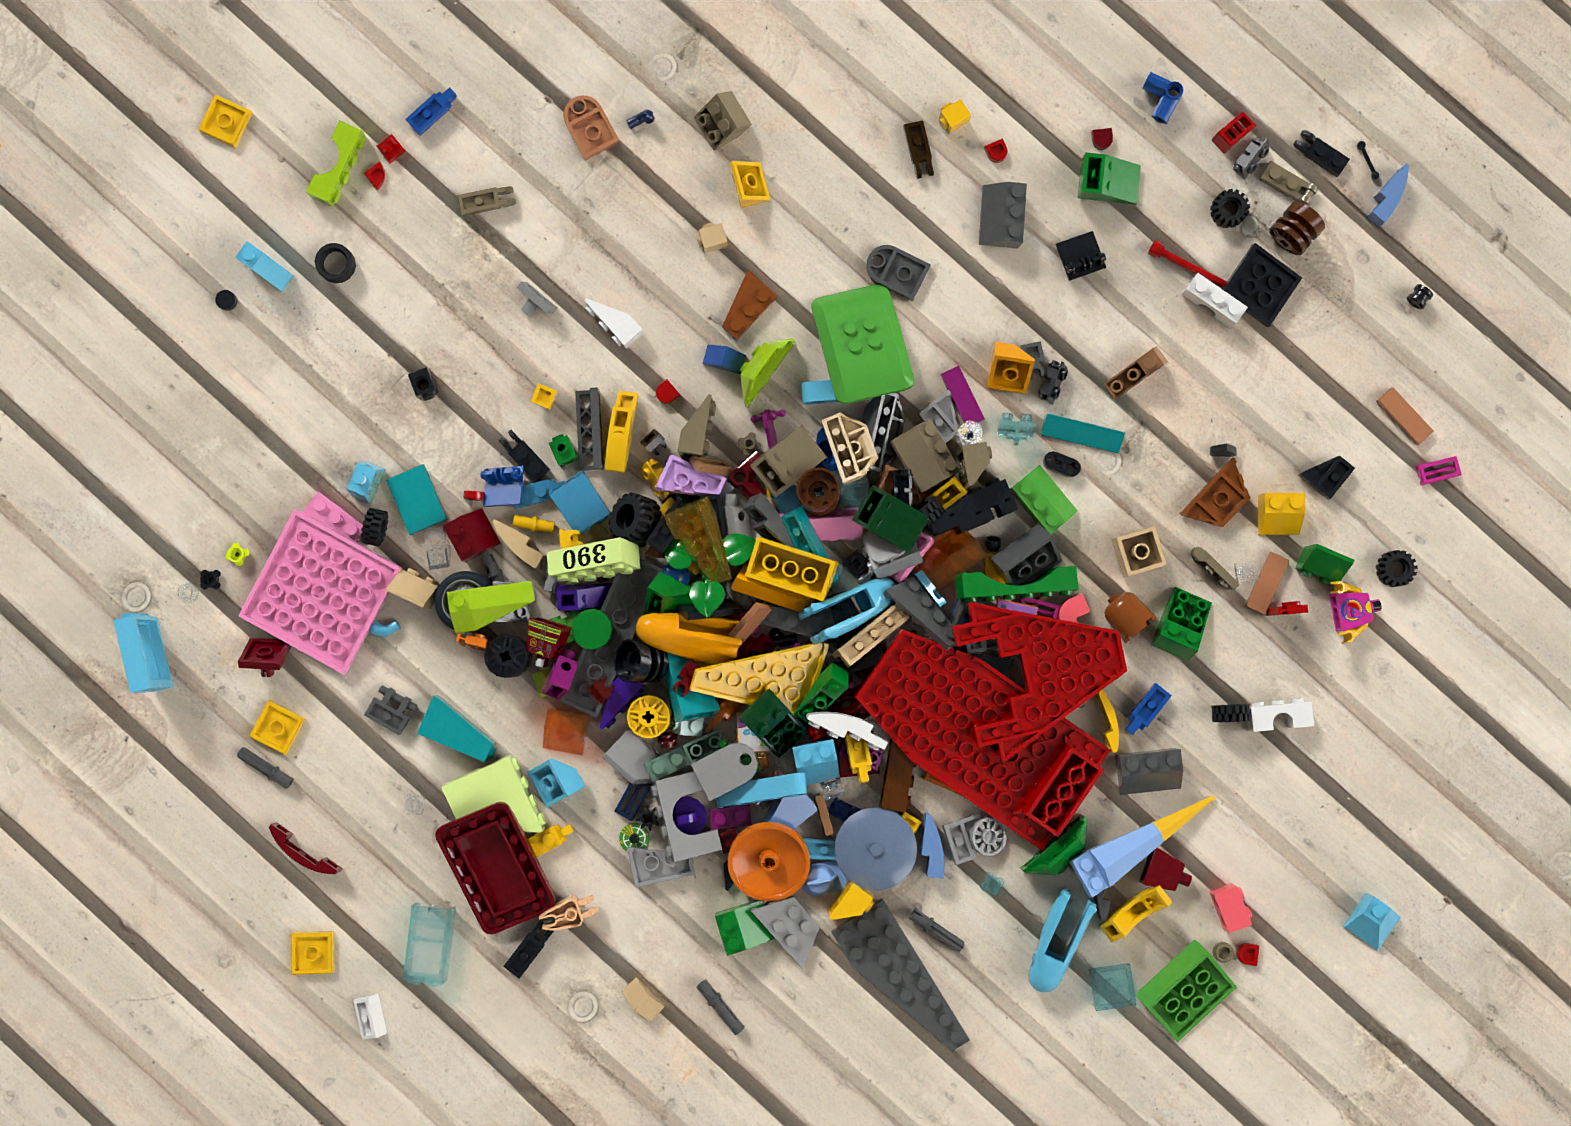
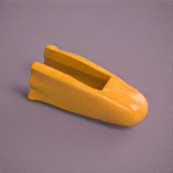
(694, 639)

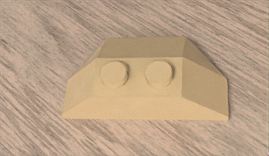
(850, 446)

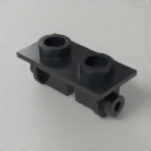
(1052, 389)
(902, 485)

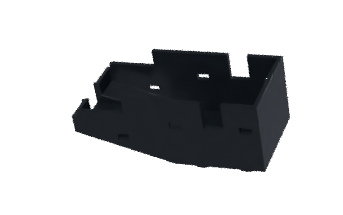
(975, 508)

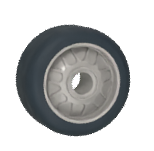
(455, 582)

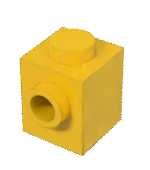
(954, 116)

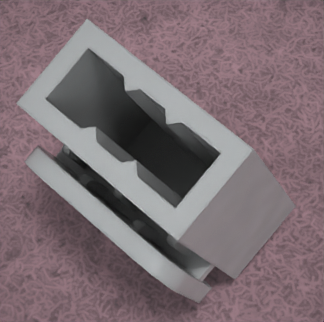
(887, 557)

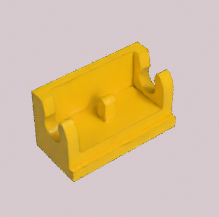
(568, 539)

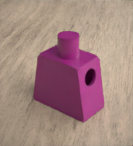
(560, 675)

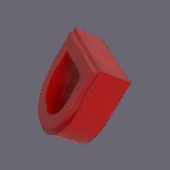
(996, 151)
(666, 392)
(474, 495)
(1248, 953)

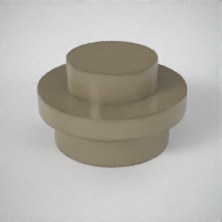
(1223, 952)

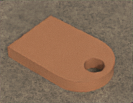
(589, 127)

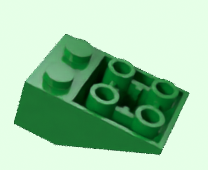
(1108, 179)
(1182, 624)

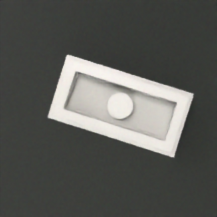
(370, 1016)

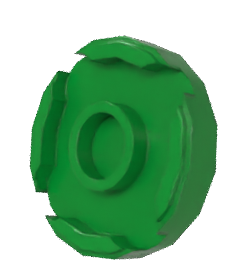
(592, 629)

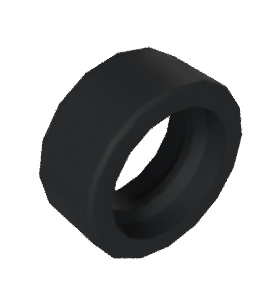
(324, 252)

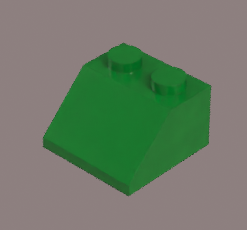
(1323, 564)

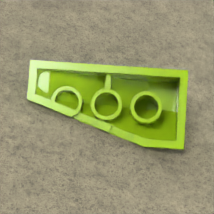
(481, 606)

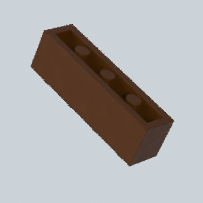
(897, 780)

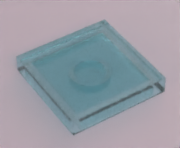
(1112, 987)

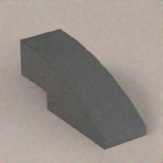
(769, 522)

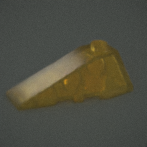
(700, 534)

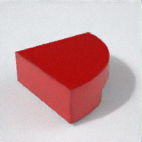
(376, 175)

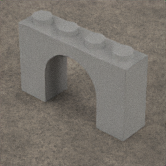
(681, 845)

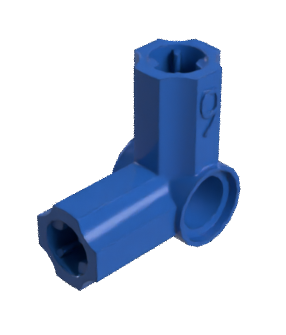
(1160, 86)

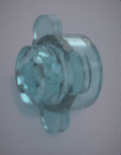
(994, 890)

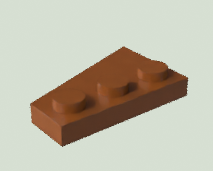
(748, 305)

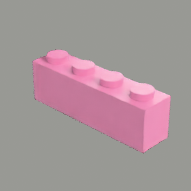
(836, 525)

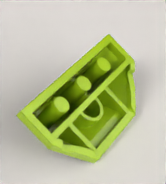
(762, 366)

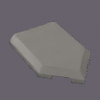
(629, 755)

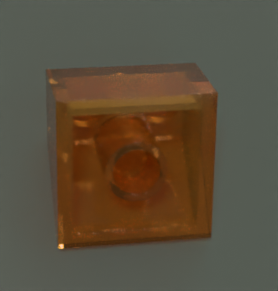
(565, 731)

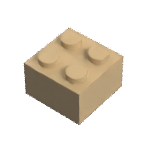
(1139, 552)

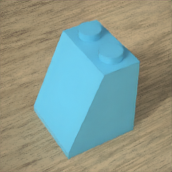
(817, 761)

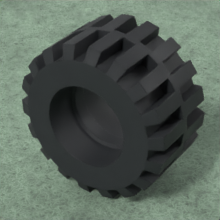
(634, 518)

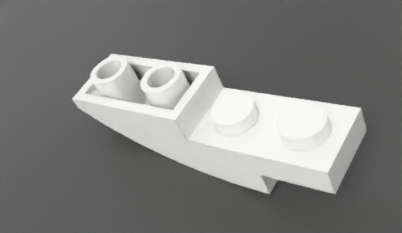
(840, 723)

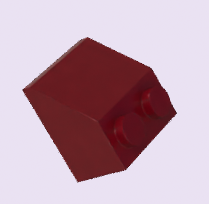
(471, 535)

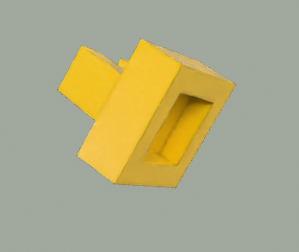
(544, 396)

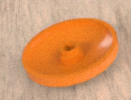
(769, 861)

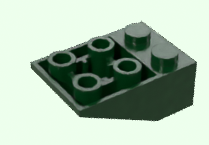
(890, 518)
(773, 723)

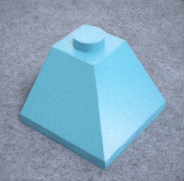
(555, 781)
(1372, 921)

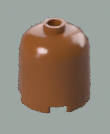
(1128, 615)

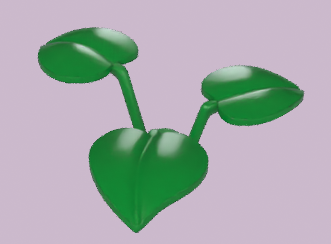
(710, 594)

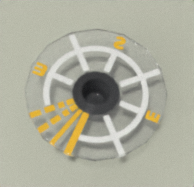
(969, 433)

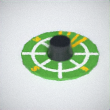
(634, 836)

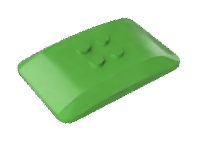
(862, 344)

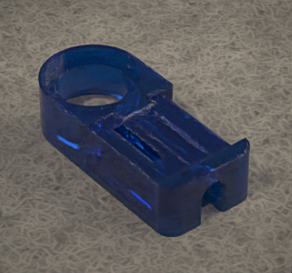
(842, 809)

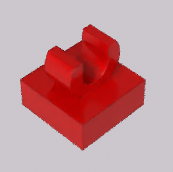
(391, 148)

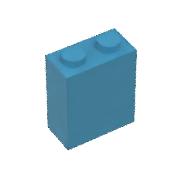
(579, 503)

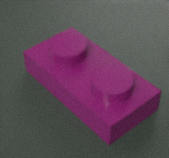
(730, 817)

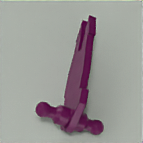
(767, 418)

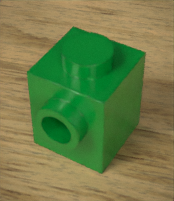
(563, 450)

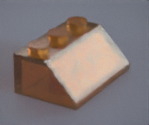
(950, 556)

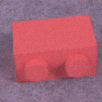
(1231, 908)

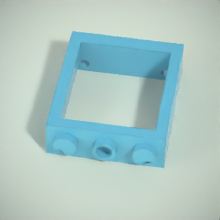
(143, 653)

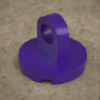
(689, 815)

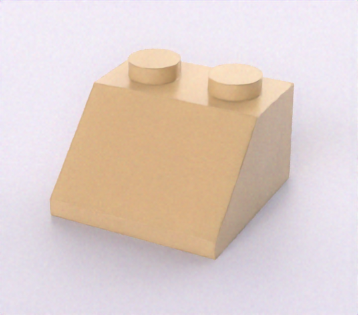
(414, 588)

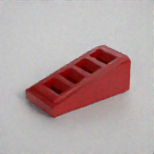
(1225, 141)

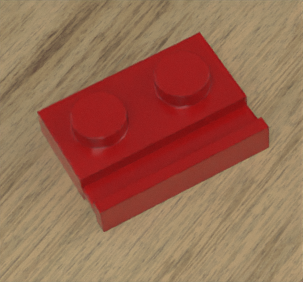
(1288, 608)

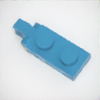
(537, 492)

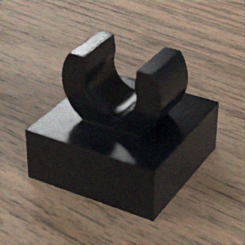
(856, 563)

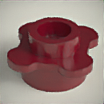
(667, 740)

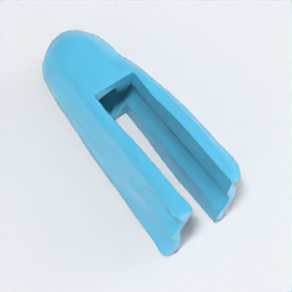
(869, 600)
(1047, 966)

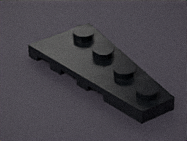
(842, 612)

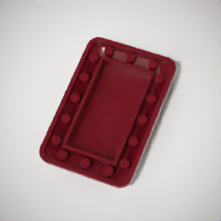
(495, 867)

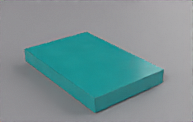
(416, 499)

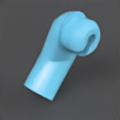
(384, 631)

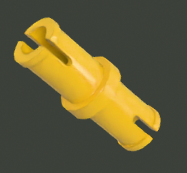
(533, 523)

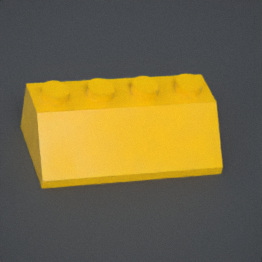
(791, 568)

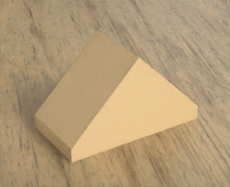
(642, 999)

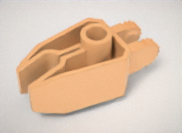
(568, 913)

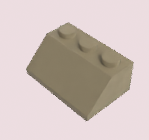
(925, 455)
(972, 461)

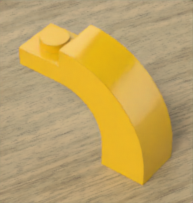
(1133, 911)

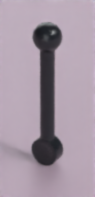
(1361, 146)

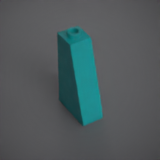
(694, 704)
(454, 730)

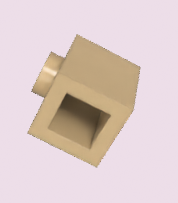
(712, 237)

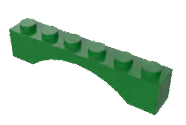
(978, 585)

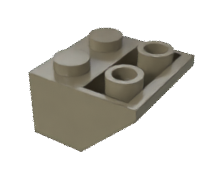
(722, 119)

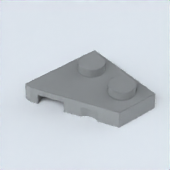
(942, 415)
(958, 838)

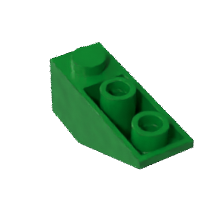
(824, 691)

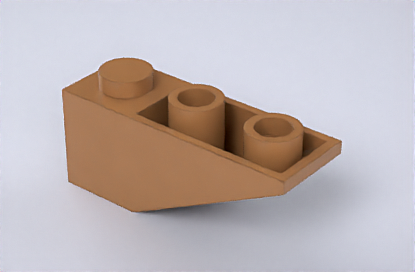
(1135, 372)

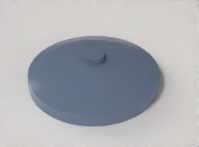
(875, 848)

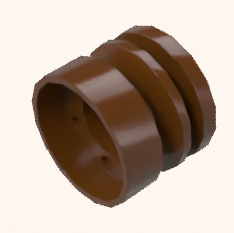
(1297, 228)
(816, 481)

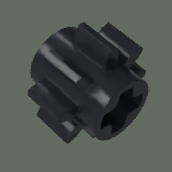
(642, 818)

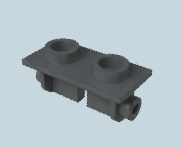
(1257, 150)

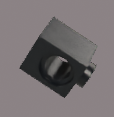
(417, 378)

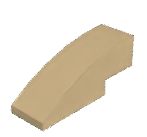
(519, 544)

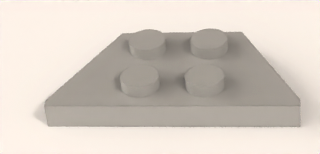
(789, 926)

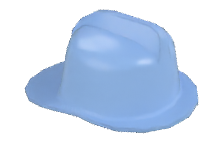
(824, 879)

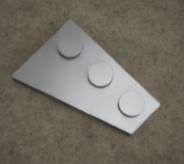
(653, 866)

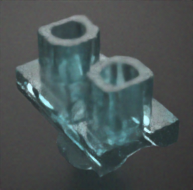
(1016, 429)

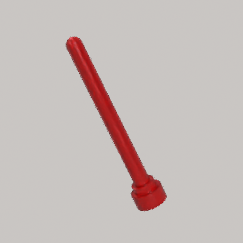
(1158, 250)

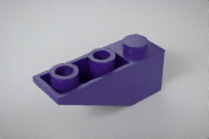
(581, 596)
(619, 700)

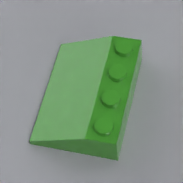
(1186, 990)

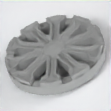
(988, 836)

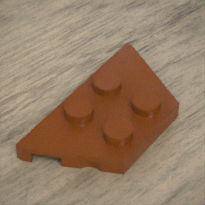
(1219, 497)

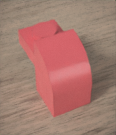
(1073, 608)

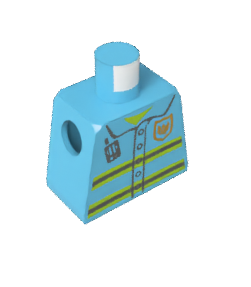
(365, 481)

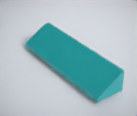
(1082, 433)
(803, 533)

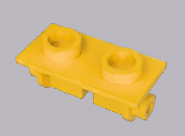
(652, 471)

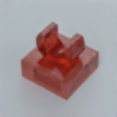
(599, 691)

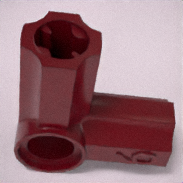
(748, 486)

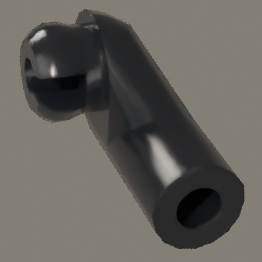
(781, 639)

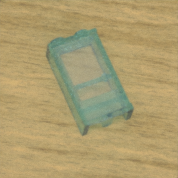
(429, 945)

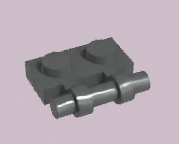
(388, 716)

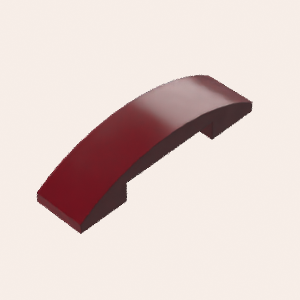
(282, 836)

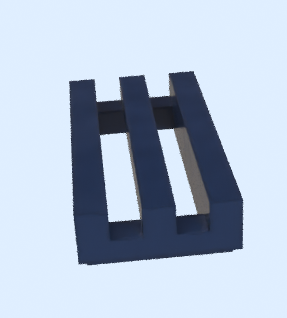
(624, 813)

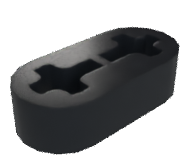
(1060, 469)

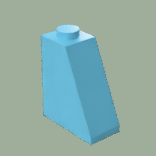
(264, 266)

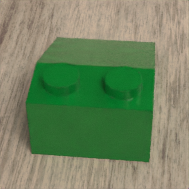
(741, 928)

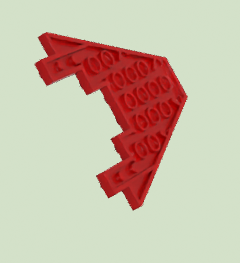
(1060, 664)

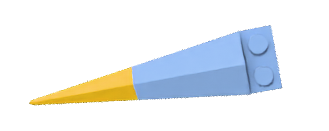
(1111, 860)

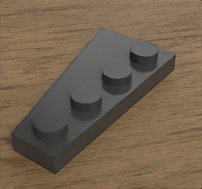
(918, 604)

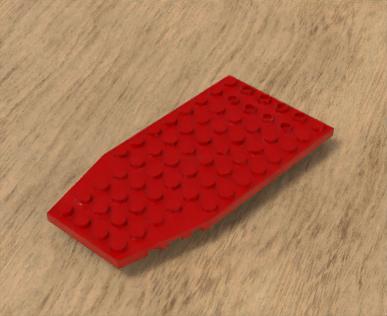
(929, 707)

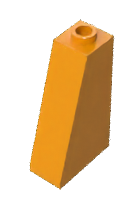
(770, 592)

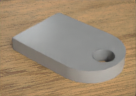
(724, 770)

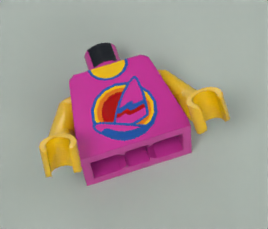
(1351, 610)

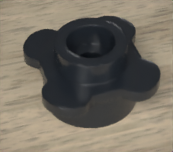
(204, 579)

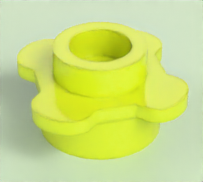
(231, 554)

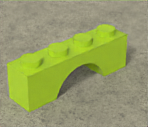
(327, 186)

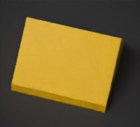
(749, 183)

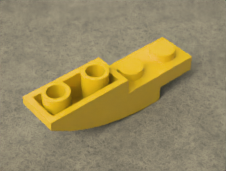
(620, 431)

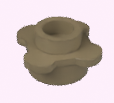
(747, 450)

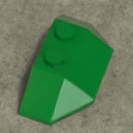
(1059, 850)

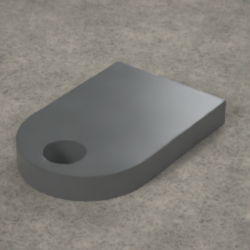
(899, 270)

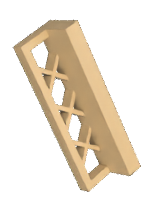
(871, 635)

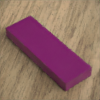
(962, 395)

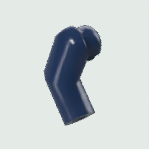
(644, 116)

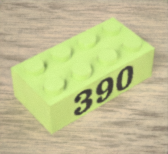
(593, 561)

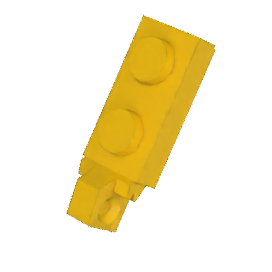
(858, 757)
(549, 838)

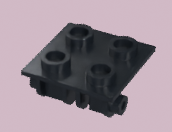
(1081, 255)

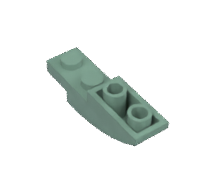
(683, 755)

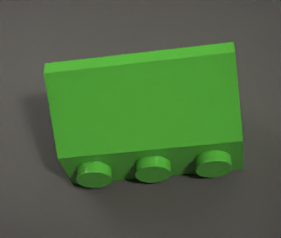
(1043, 500)

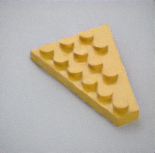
(784, 672)

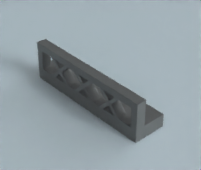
(596, 427)

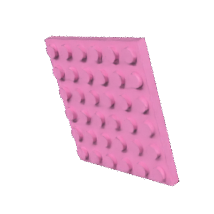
(319, 591)

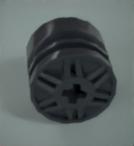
(519, 661)
(640, 662)

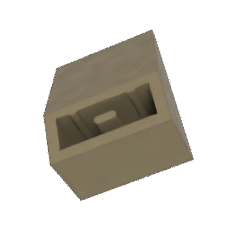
(694, 434)
(788, 460)

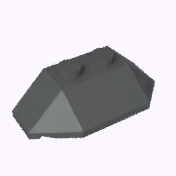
(885, 422)

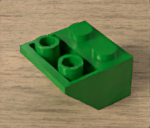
(666, 594)

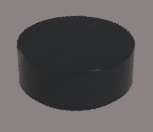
(226, 300)

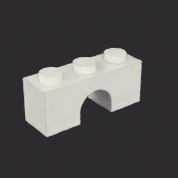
(1226, 308)
(1297, 713)

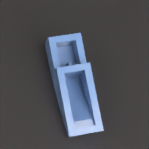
(1389, 197)
(932, 847)

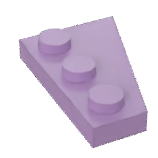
(684, 479)

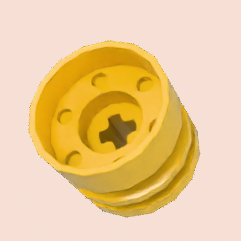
(656, 706)

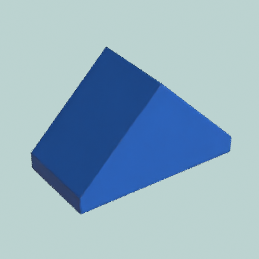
(724, 358)

